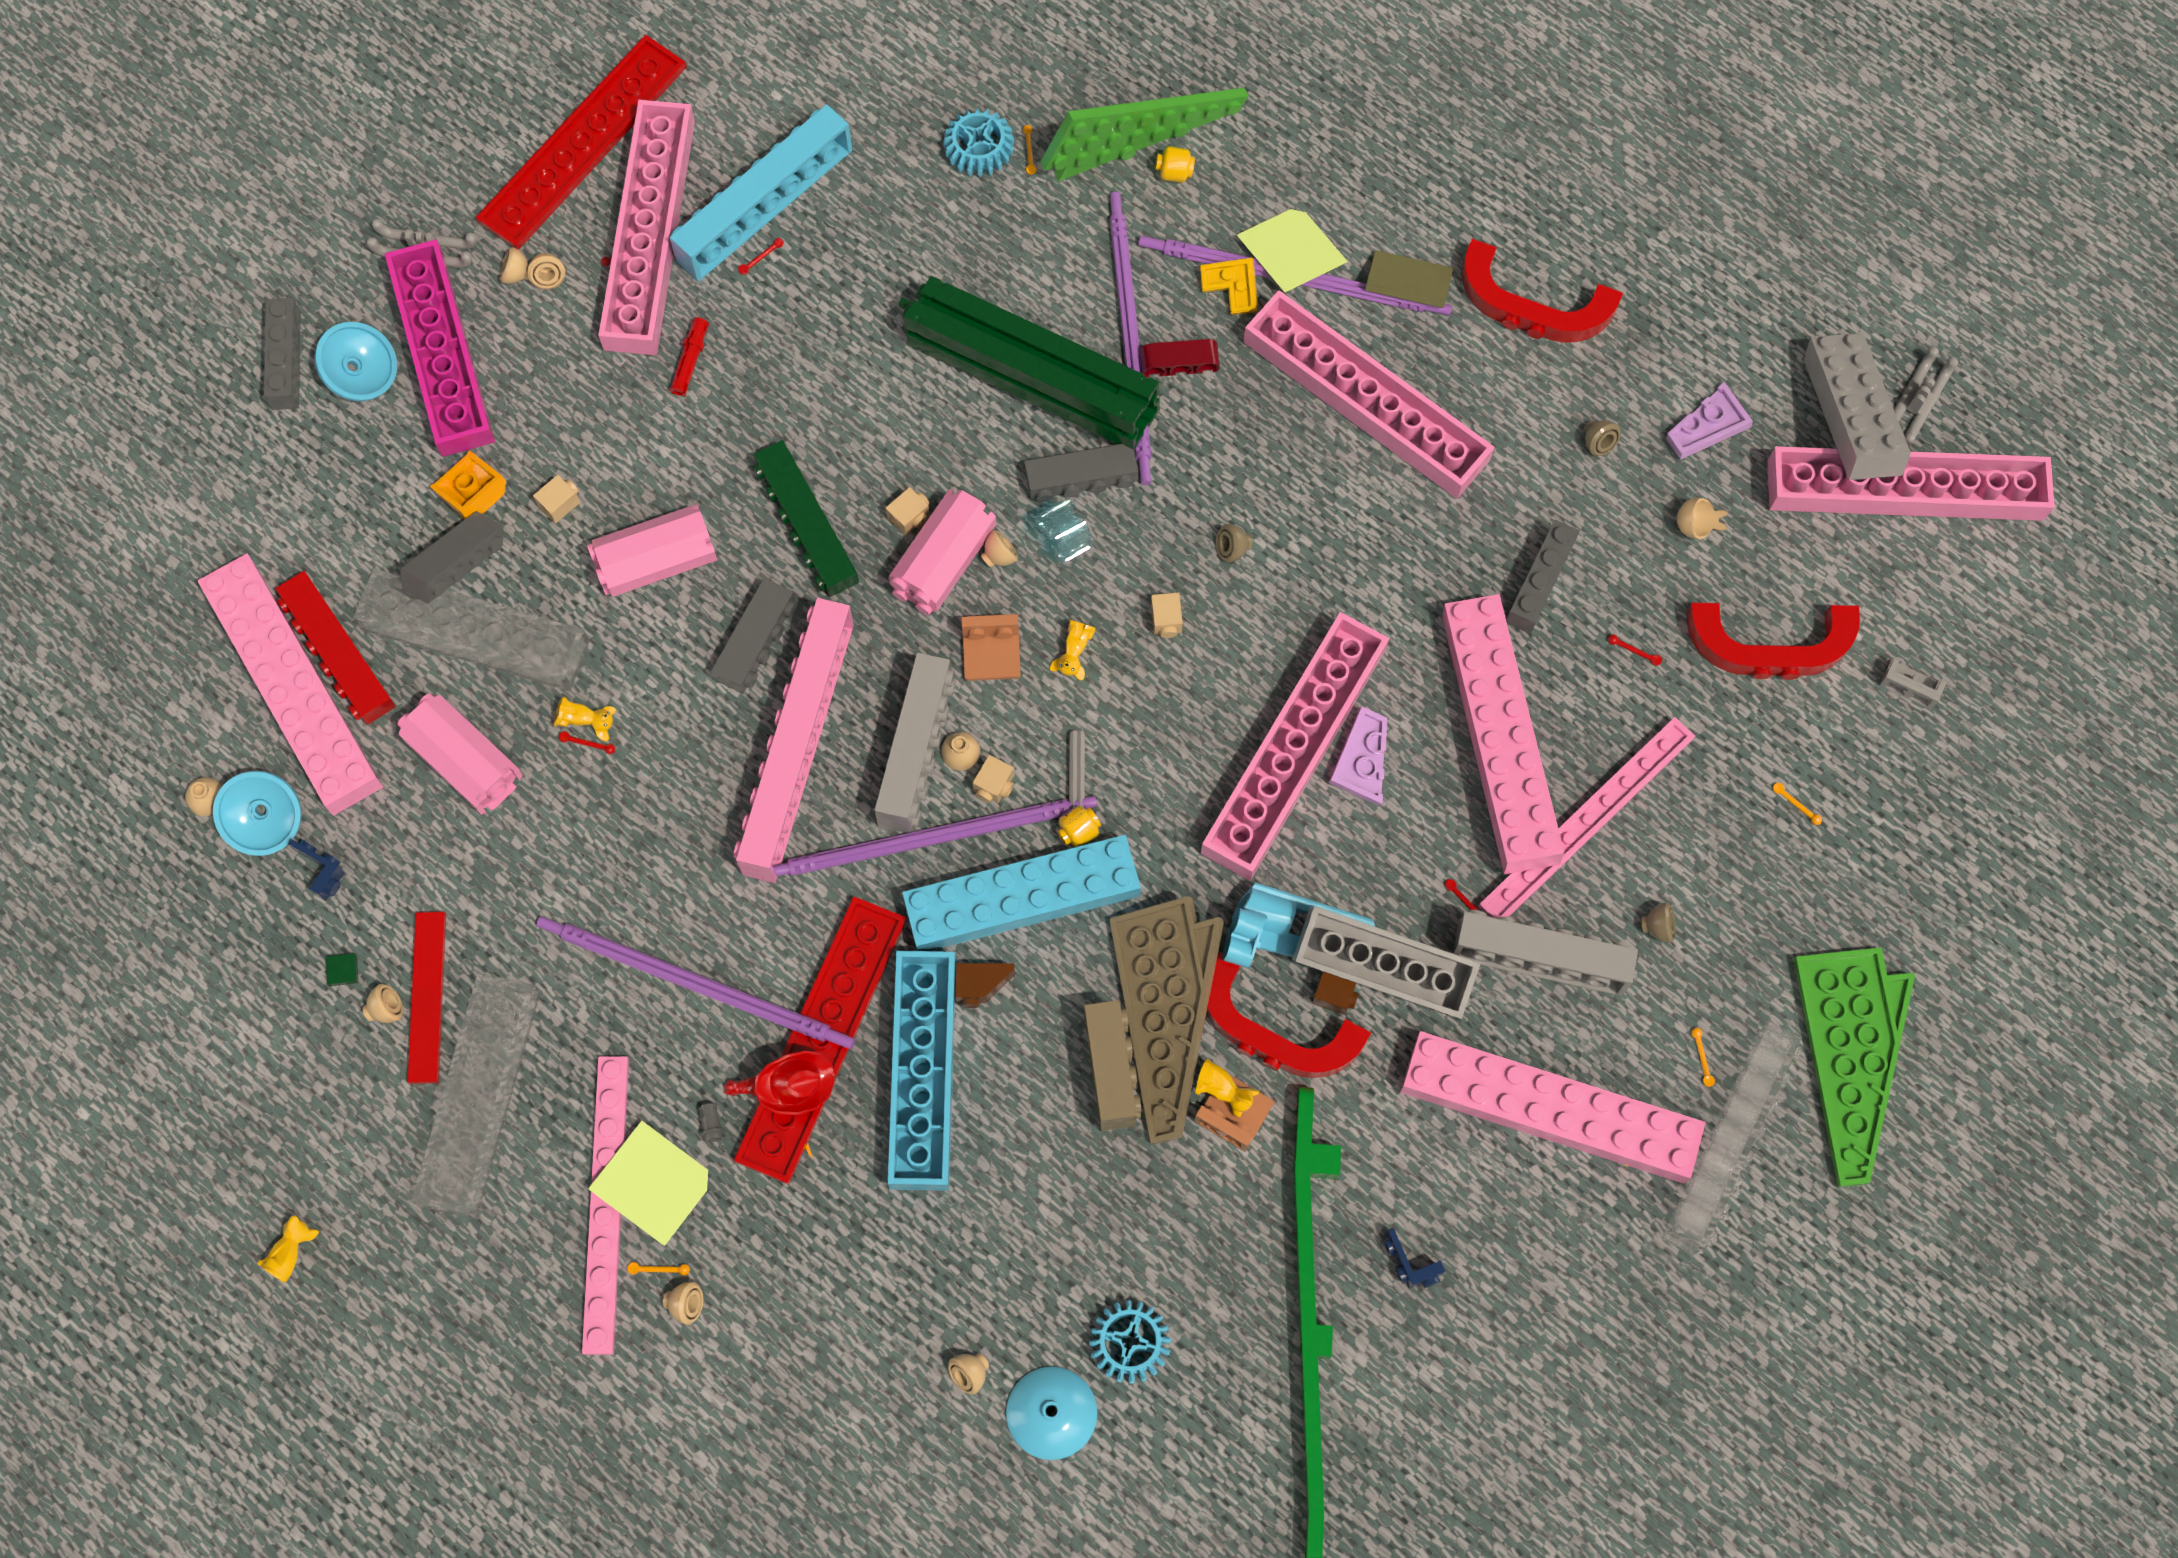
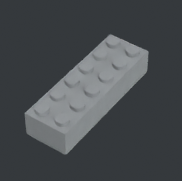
(1856, 406)
(915, 743)
(1545, 953)
(1386, 961)

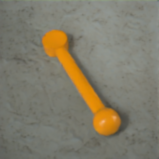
(1030, 169)
(1778, 788)
(1708, 1080)
(634, 1268)

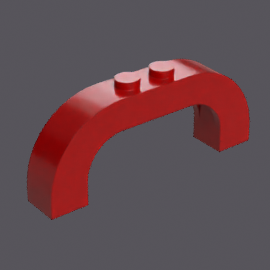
(1530, 315)
(1765, 660)
(1271, 1047)

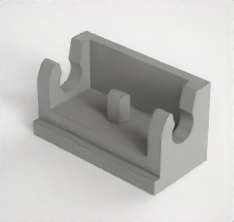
(1912, 684)

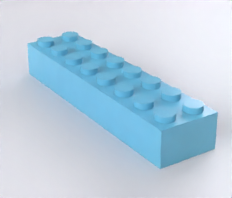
(761, 192)
(1022, 894)
(922, 1071)

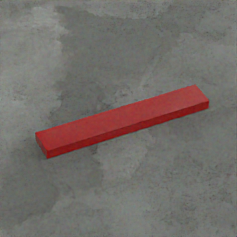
(427, 998)

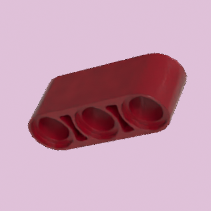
(1180, 357)

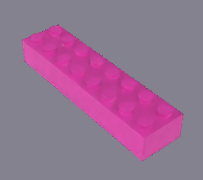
(439, 348)

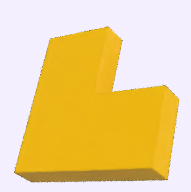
(1238, 278)

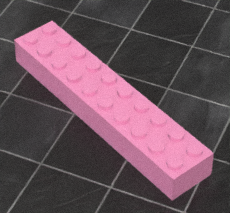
(645, 222)
(1368, 394)
(1929, 486)
(290, 684)
(1502, 735)
(795, 740)
(1294, 746)
(1553, 1107)

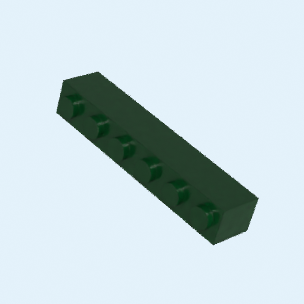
(806, 519)

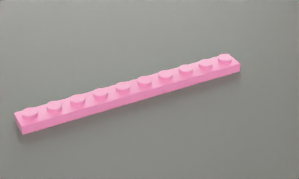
(1593, 816)
(604, 1219)

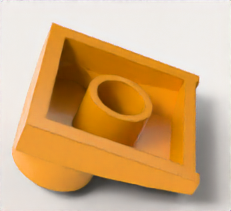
(470, 486)

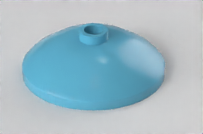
(365, 350)
(241, 822)
(1051, 1436)

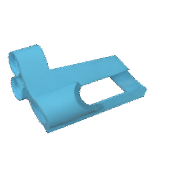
(1264, 923)

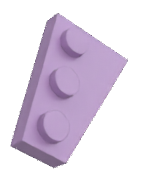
(1711, 423)
(1362, 757)

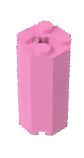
(652, 551)
(942, 551)
(459, 753)

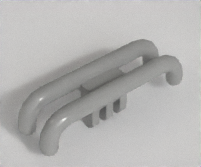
(419, 237)
(1921, 398)

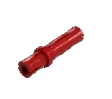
(692, 347)

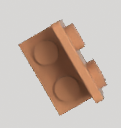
(991, 647)
(1239, 1131)

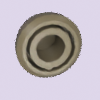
(1601, 436)
(1232, 543)
(1660, 923)

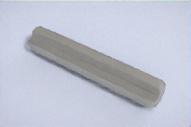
(1077, 767)

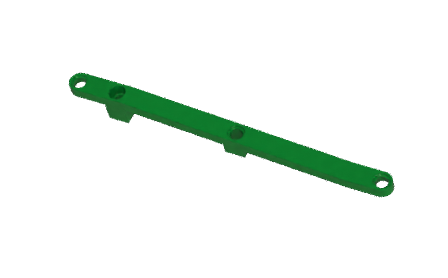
(1311, 1162)

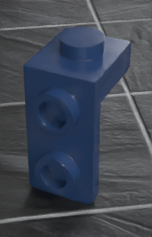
(328, 880)
(1426, 1276)

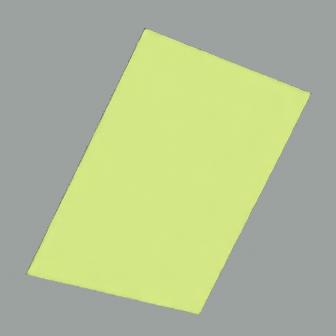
(1292, 248)
(652, 1183)

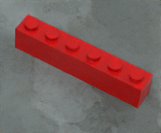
(335, 648)

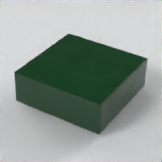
(342, 969)

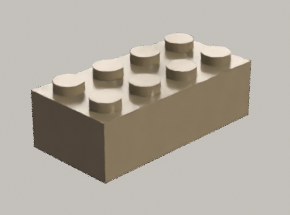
(1110, 1065)

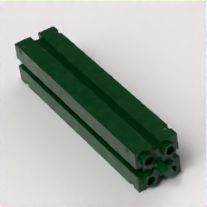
(1031, 362)

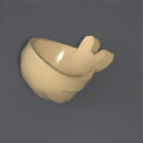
(1698, 518)

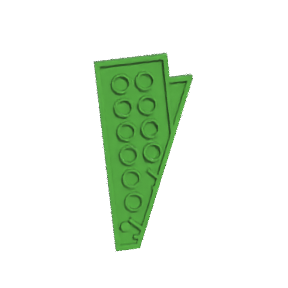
(1117, 131)
(1854, 1038)

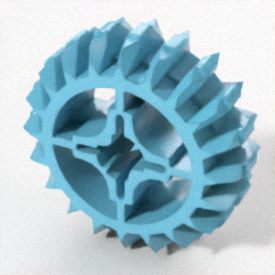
(978, 155)
(1143, 1346)

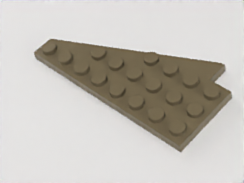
(1166, 987)

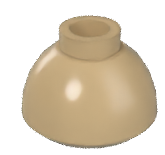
(513, 267)
(546, 271)
(999, 550)
(960, 751)
(201, 795)
(383, 1005)
(684, 1302)
(968, 1372)

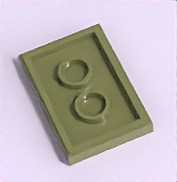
(1409, 279)

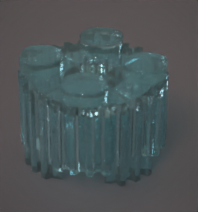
(1064, 531)

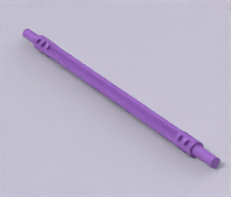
(1322, 282)
(1128, 317)
(929, 837)
(696, 982)

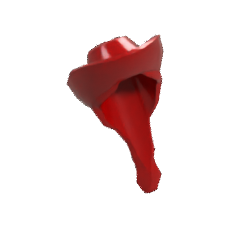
(790, 1083)

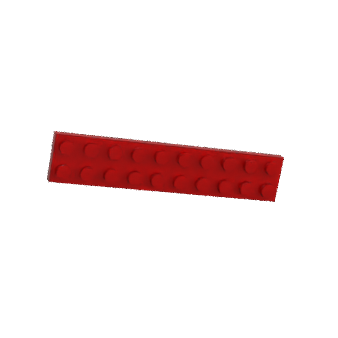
(580, 143)
(836, 999)

